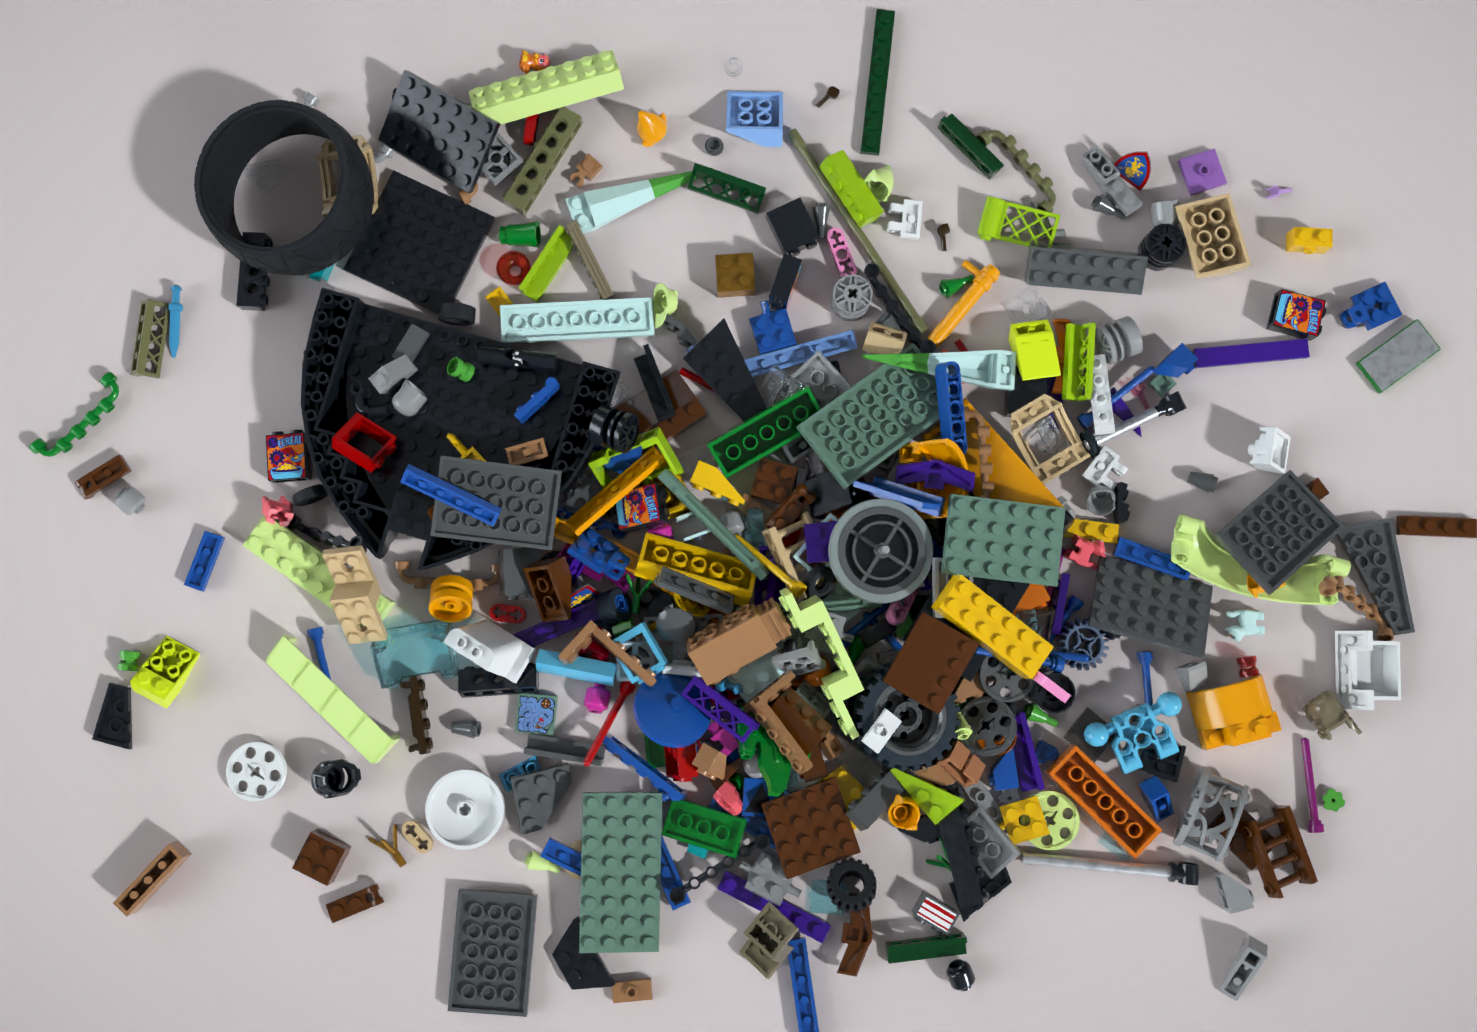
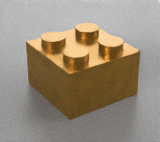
(735, 275)

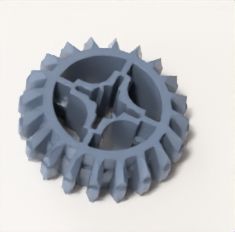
(1078, 637)

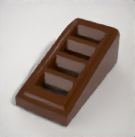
(729, 770)

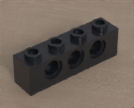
(248, 281)
(488, 687)

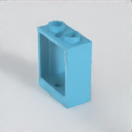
(643, 628)

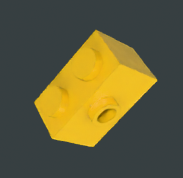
(1309, 240)

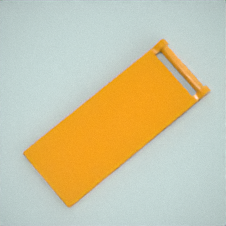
(1010, 474)

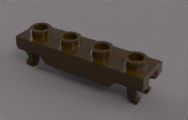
(419, 721)

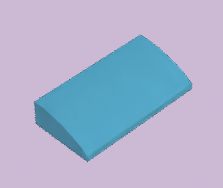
(581, 669)

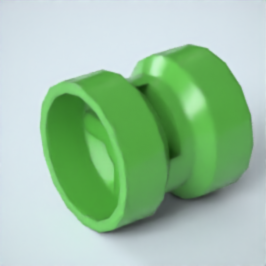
(462, 369)
(128, 660)

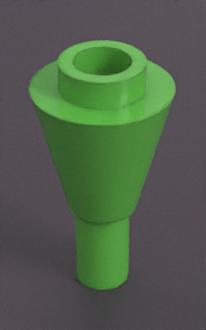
(1035, 714)

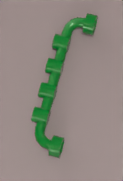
(78, 431)

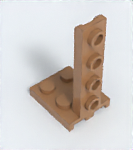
(583, 640)
(773, 725)

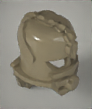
(1329, 714)

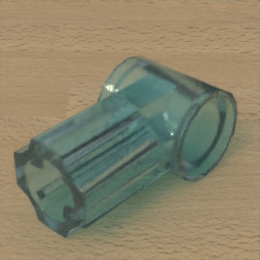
(754, 529)

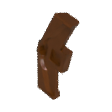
(858, 937)

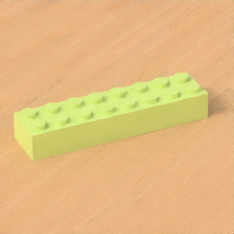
(549, 88)
(299, 561)

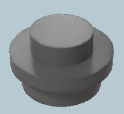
(714, 146)

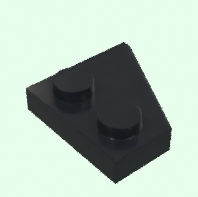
(1165, 768)

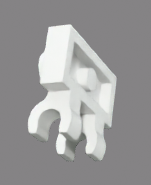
(910, 221)
(1100, 467)

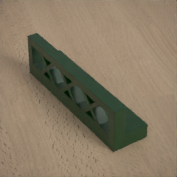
(970, 146)
(727, 181)
(926, 947)

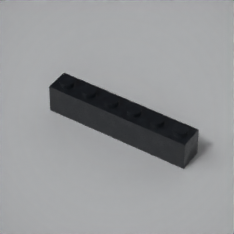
(963, 854)

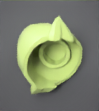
(880, 183)

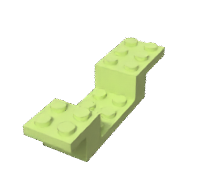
(840, 683)

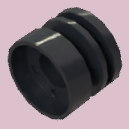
(1159, 255)
(614, 429)
(1047, 700)

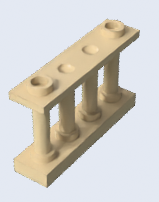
(781, 554)

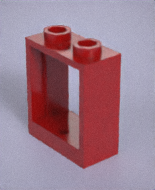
(363, 424)
(679, 763)

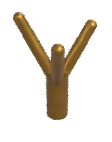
(393, 851)

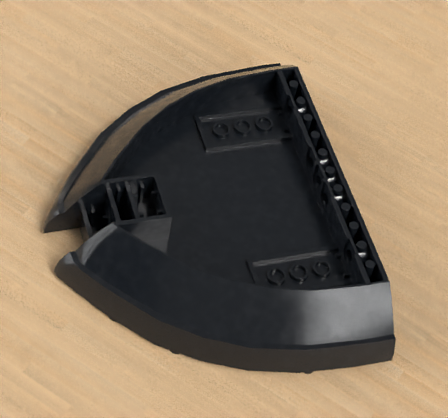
(354, 341)

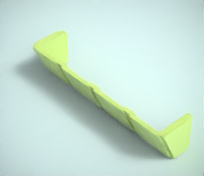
(329, 700)

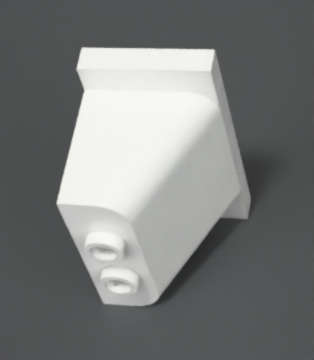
(491, 647)
(1366, 669)

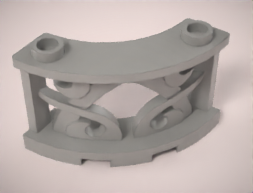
(1186, 826)

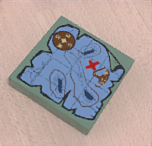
(536, 714)

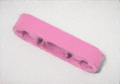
(832, 243)
(899, 617)
(1051, 687)

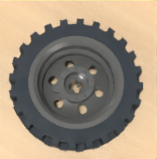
(918, 746)

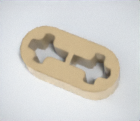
(413, 839)

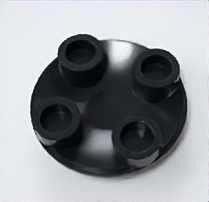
(653, 603)

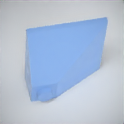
(756, 116)

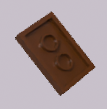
(1239, 844)

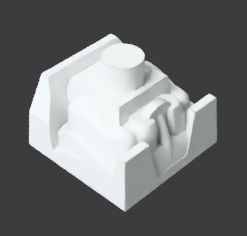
(1270, 450)

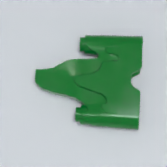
(771, 762)

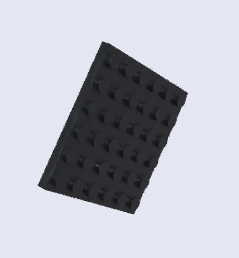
(419, 243)

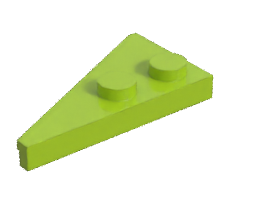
(933, 800)

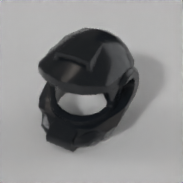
(329, 778)

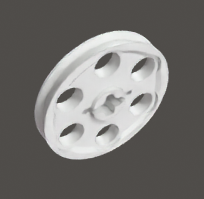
(247, 771)

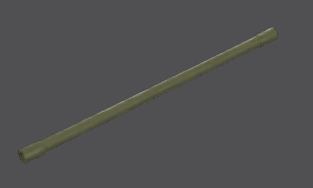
(915, 318)

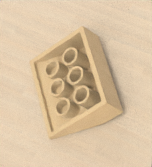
(1213, 236)

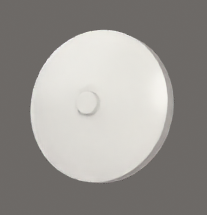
(465, 809)

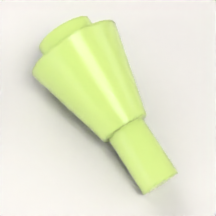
(964, 729)
(536, 862)

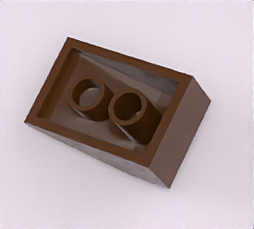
(551, 588)

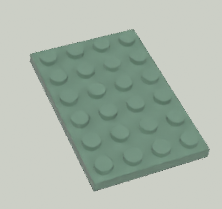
(1003, 540)

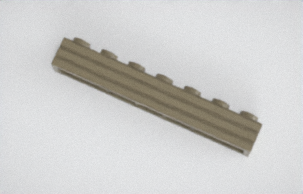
(589, 260)

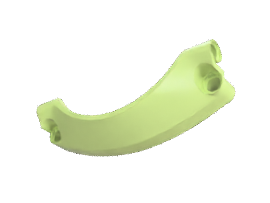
(1203, 556)

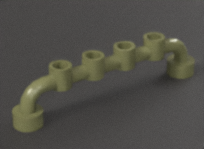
(1020, 157)

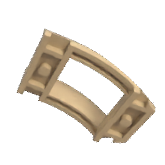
(327, 175)
(1060, 462)

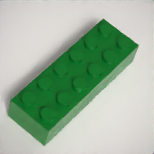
(763, 432)

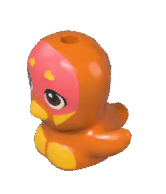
(533, 61)

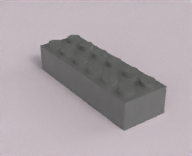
(1085, 269)

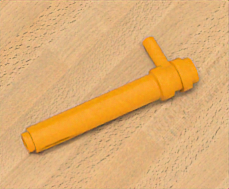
(980, 285)

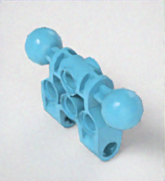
(1164, 743)

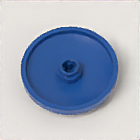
(669, 716)

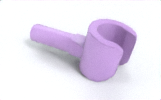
(1276, 191)

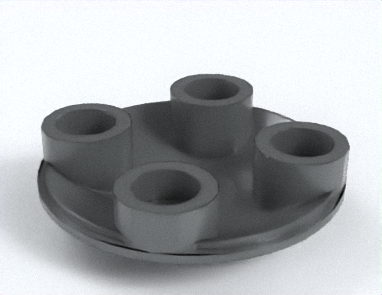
(675, 624)

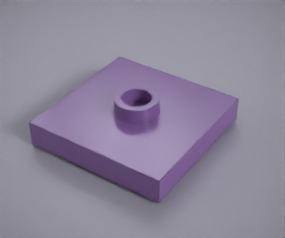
(1202, 172)

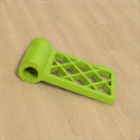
(995, 213)

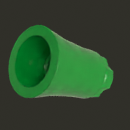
(521, 234)

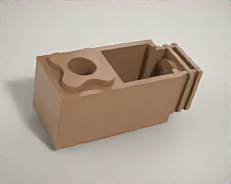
(737, 640)

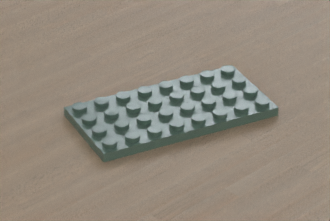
(872, 420)
(620, 872)

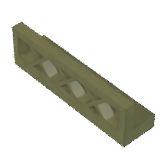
(143, 339)

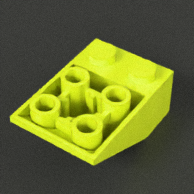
(1034, 349)
(165, 672)

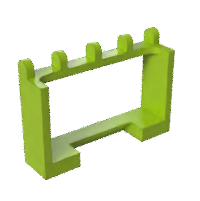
(644, 440)

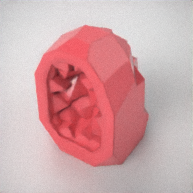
(728, 798)

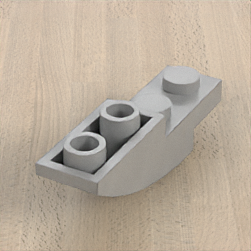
(1110, 182)

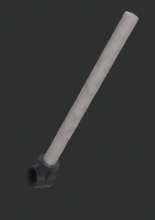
(1185, 872)

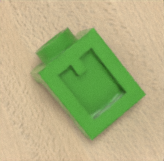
(623, 627)

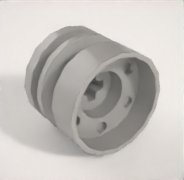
(851, 308)
(1119, 340)

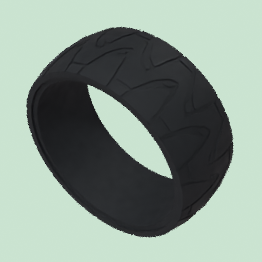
(233, 147)

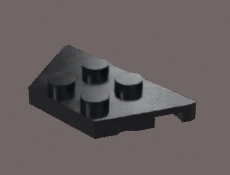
(580, 969)

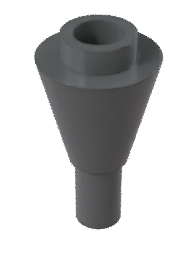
(1104, 205)
(821, 214)

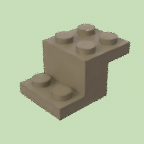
(768, 940)

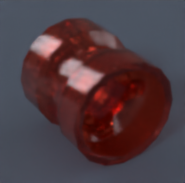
(1247, 661)

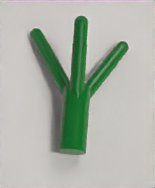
(636, 594)
(944, 863)

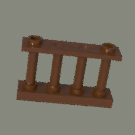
(1295, 846)

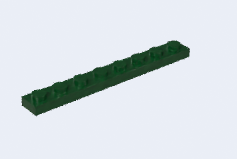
(877, 82)

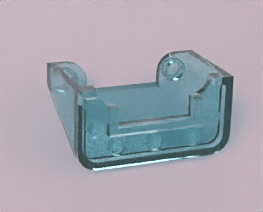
(414, 652)

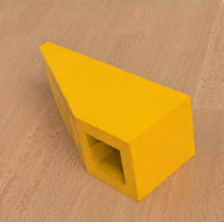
(712, 479)

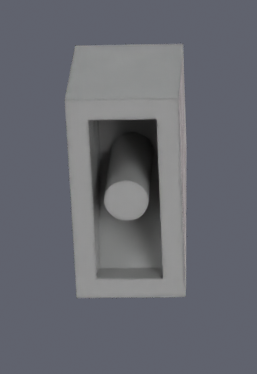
(393, 374)
(1193, 675)
(1233, 894)

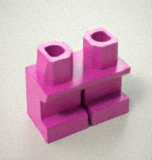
(726, 739)

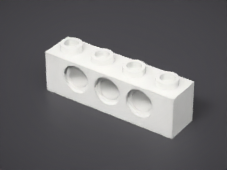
(1101, 398)

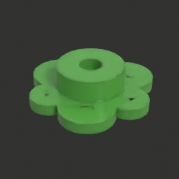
(1337, 801)

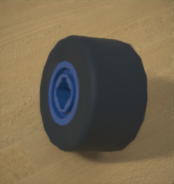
(614, 606)

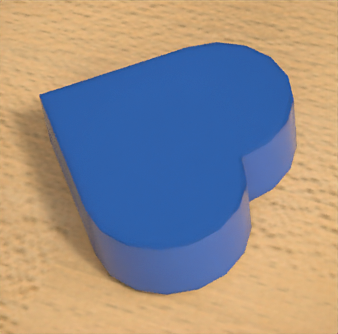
(1045, 752)

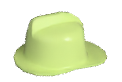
(664, 303)

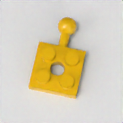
(1012, 811)

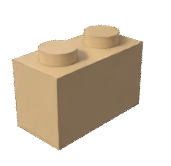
(884, 339)

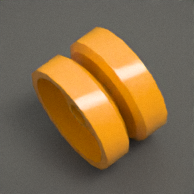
(451, 598)

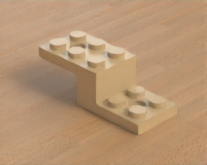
(355, 594)

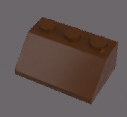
(801, 720)

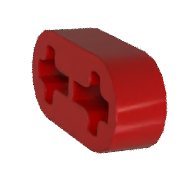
(531, 130)
(507, 618)

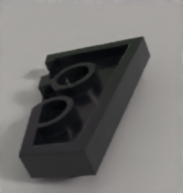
(115, 717)
(994, 886)

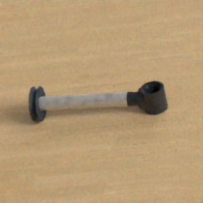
(1167, 406)

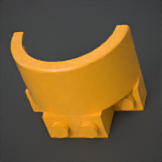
(937, 449)
(1239, 711)

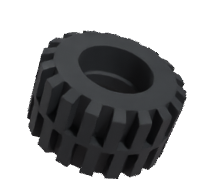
(851, 868)

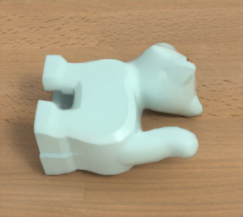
(1247, 623)

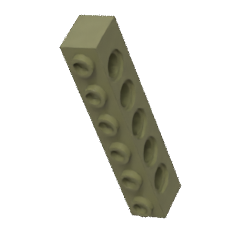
(523, 202)

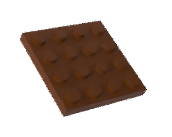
(810, 827)

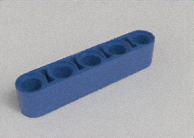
(953, 399)

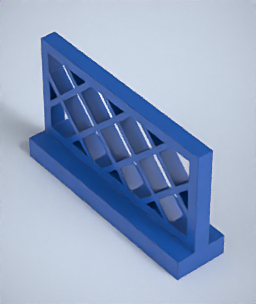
(909, 496)

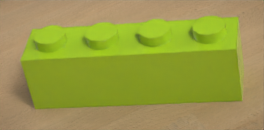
(851, 188)

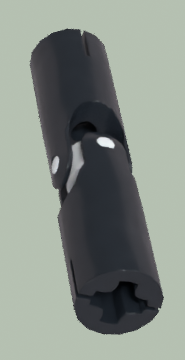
(524, 359)

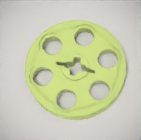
(1059, 821)

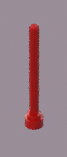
(626, 689)

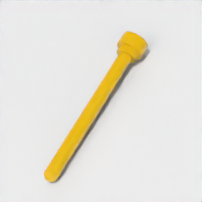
(797, 587)

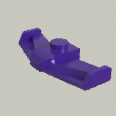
(935, 475)

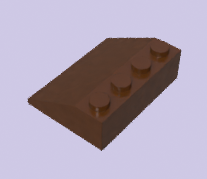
(685, 404)
(930, 662)

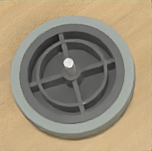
(880, 551)

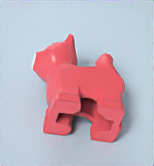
(278, 510)
(1083, 551)

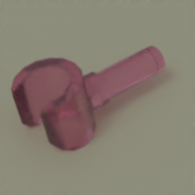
(1141, 395)

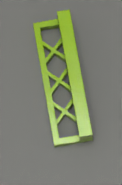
(547, 265)
(1076, 362)

